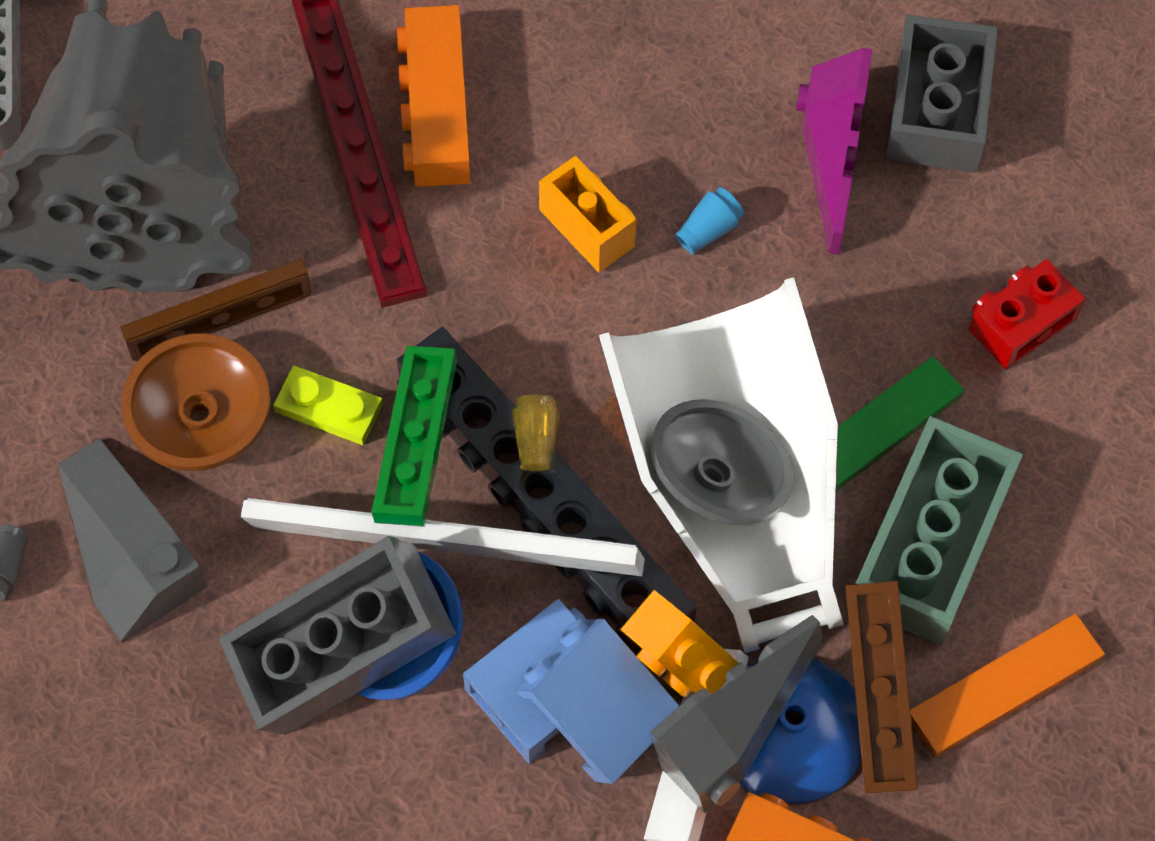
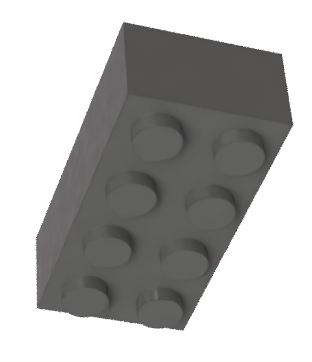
(336, 636)

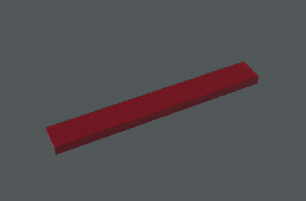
(359, 152)

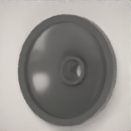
(721, 462)

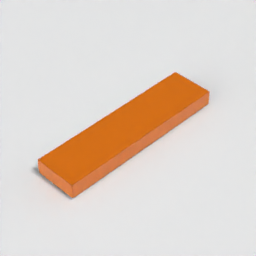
(1005, 685)

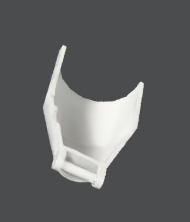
(770, 368)

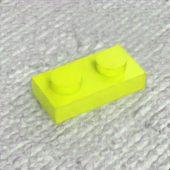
(328, 405)

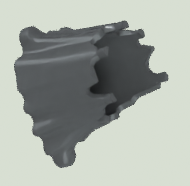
(124, 165)

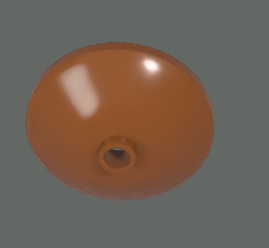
(188, 377)

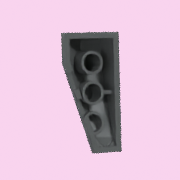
(127, 547)
(717, 736)

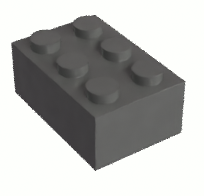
(941, 93)

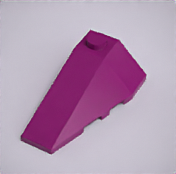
(831, 133)

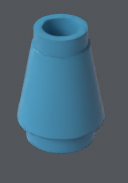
(710, 220)

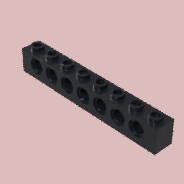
(569, 497)

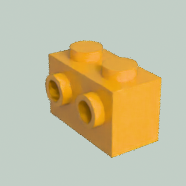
(587, 213)
(679, 645)

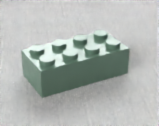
(940, 524)

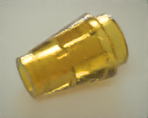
(536, 430)

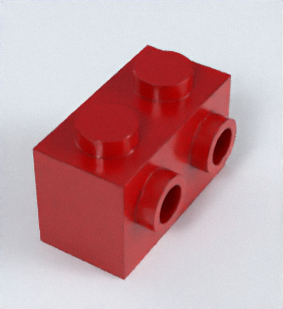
(1025, 312)

